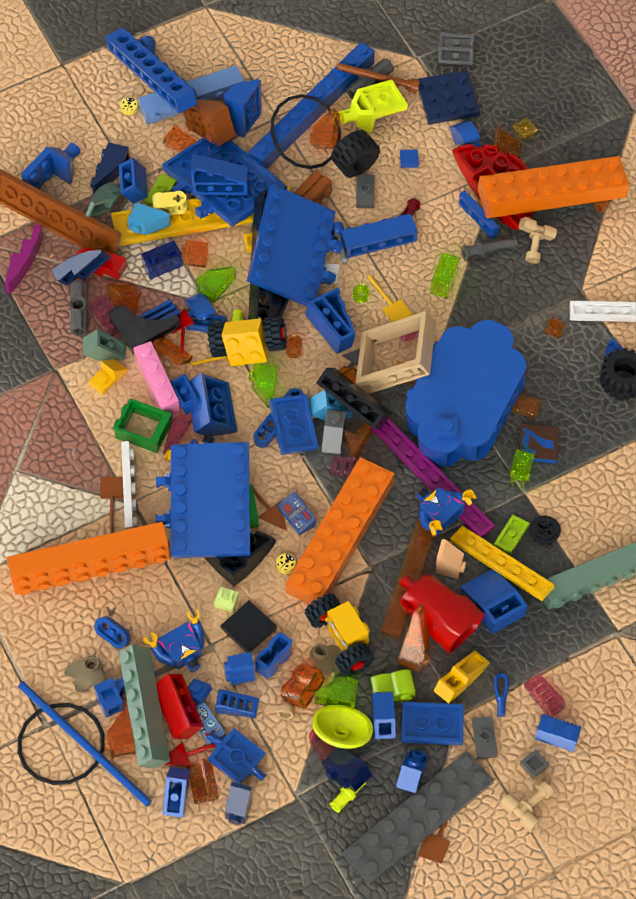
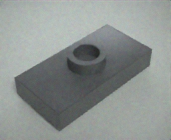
(365, 191)
(484, 737)

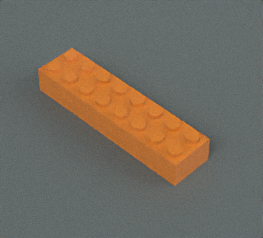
(553, 187)
(340, 532)
(88, 558)

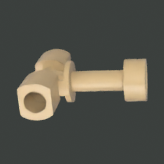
(536, 234)
(524, 809)

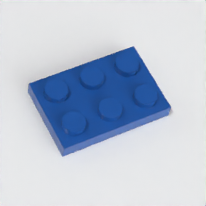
(293, 424)
(432, 723)

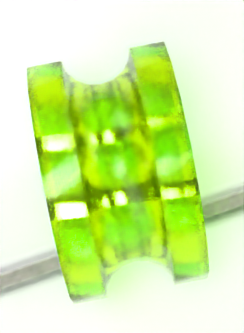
(360, 288)

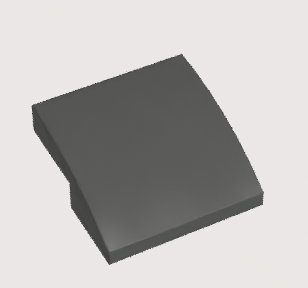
(455, 49)

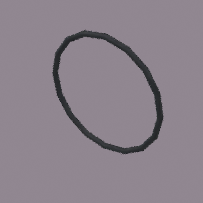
(274, 139)
(65, 781)

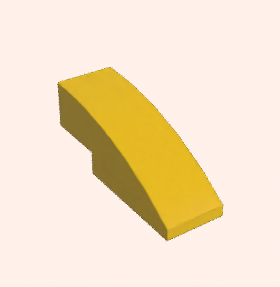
(461, 676)

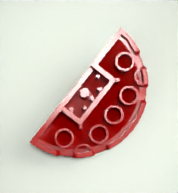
(488, 161)

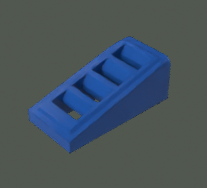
(237, 697)

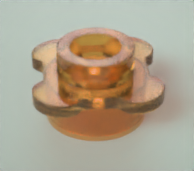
(554, 323)

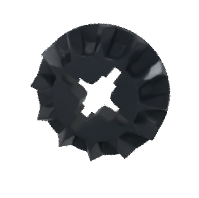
(544, 522)

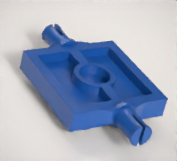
(236, 756)

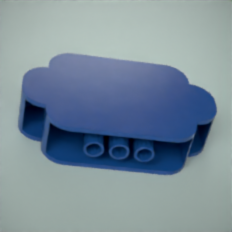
(470, 378)

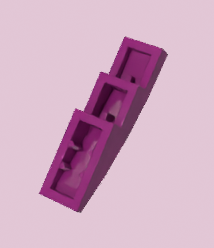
(22, 262)

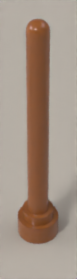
(410, 84)

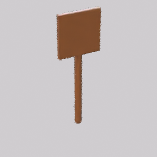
(109, 489)
(435, 847)

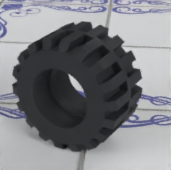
(355, 153)
(612, 381)

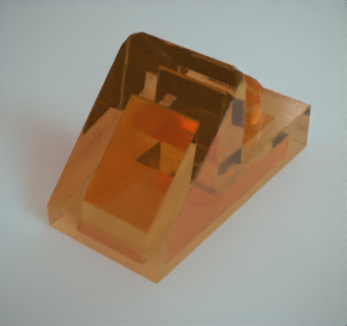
(356, 443)

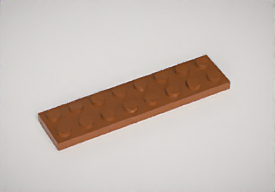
(56, 215)

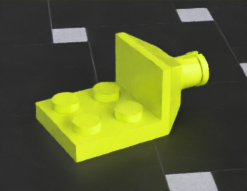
(373, 103)

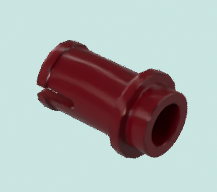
(412, 207)

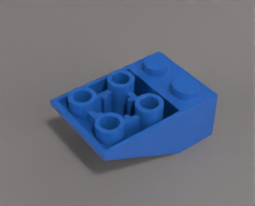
(496, 599)

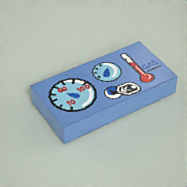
(209, 722)

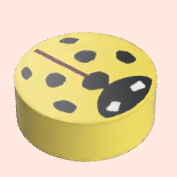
(129, 106)
(285, 563)

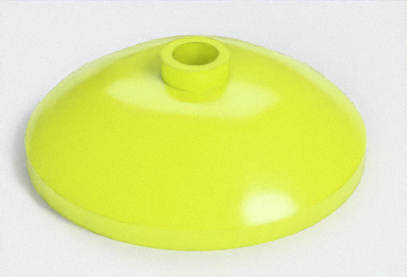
(342, 726)

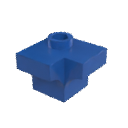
(109, 696)

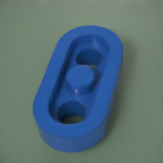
(113, 633)

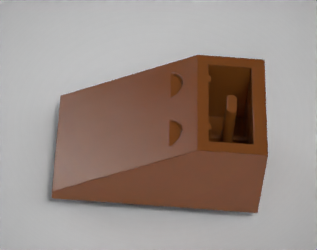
(211, 121)

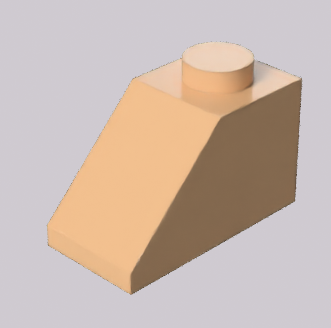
(450, 560)

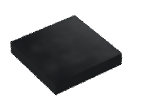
(248, 627)

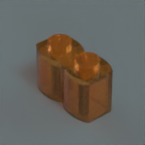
(302, 685)

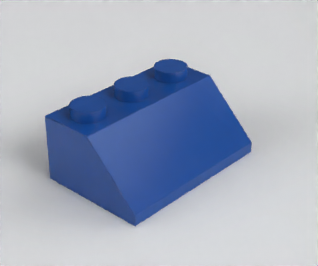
(244, 105)
(214, 411)

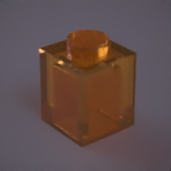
(195, 253)

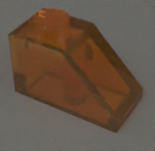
(325, 131)
(120, 736)

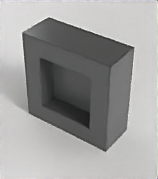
(534, 764)

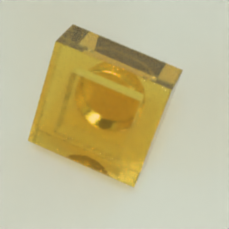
(525, 129)

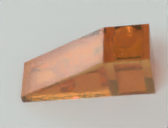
(416, 644)

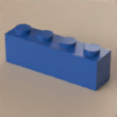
(379, 235)

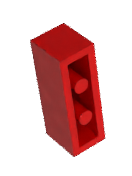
(178, 706)

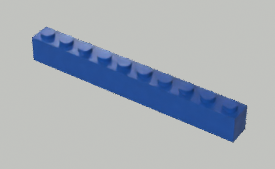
(309, 110)

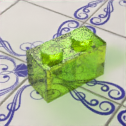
(444, 275)

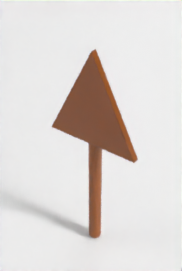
(273, 514)

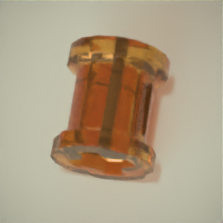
(294, 347)

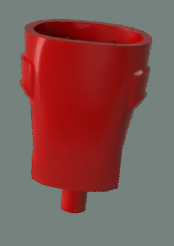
(448, 615)

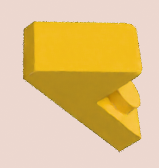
(110, 373)

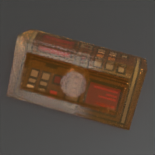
(203, 781)

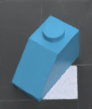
(147, 219)
(322, 401)

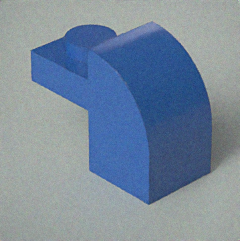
(465, 133)

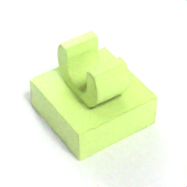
(226, 599)

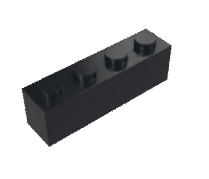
(354, 398)

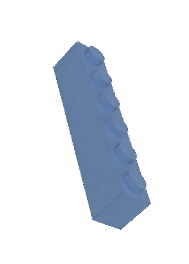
(207, 88)

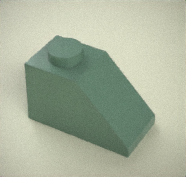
(103, 346)

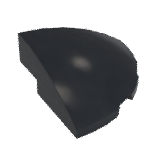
(236, 568)

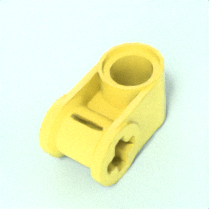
(169, 202)

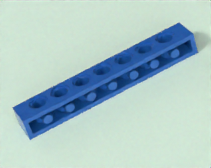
(151, 70)

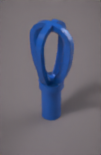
(501, 699)

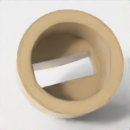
(286, 711)

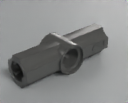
(383, 67)
(78, 318)

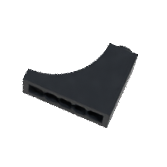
(138, 330)

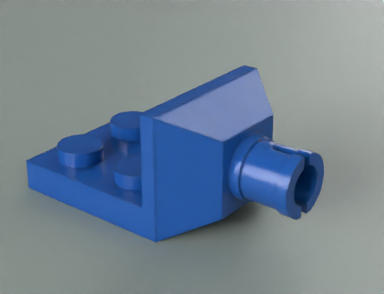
(51, 162)

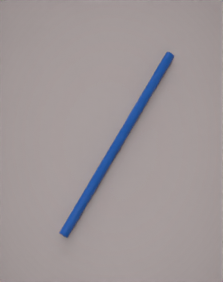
(85, 744)

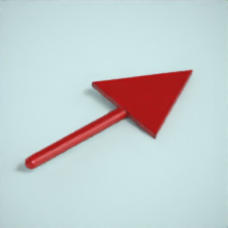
(185, 321)
(179, 757)

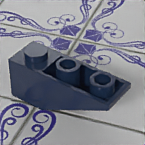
(108, 168)

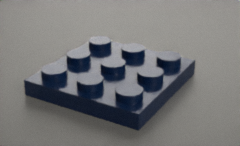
(448, 97)

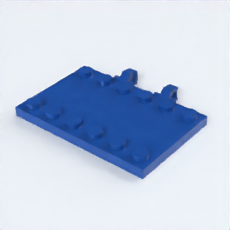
(228, 207)
(293, 246)
(208, 500)

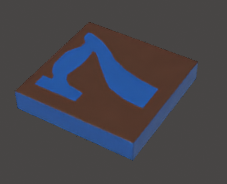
(539, 441)

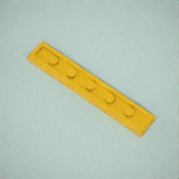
(502, 563)

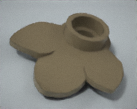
(325, 658)
(85, 676)

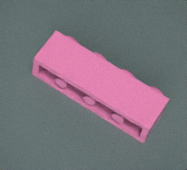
(156, 378)

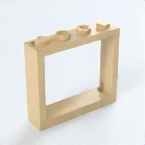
(403, 372)

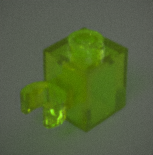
(521, 467)

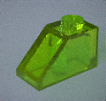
(215, 282)
(263, 381)
(338, 692)

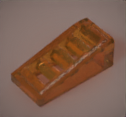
(170, 142)

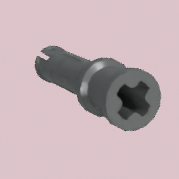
(482, 249)

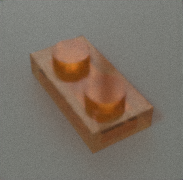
(168, 348)

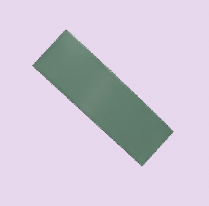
(103, 199)

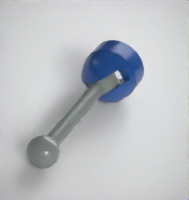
(336, 232)

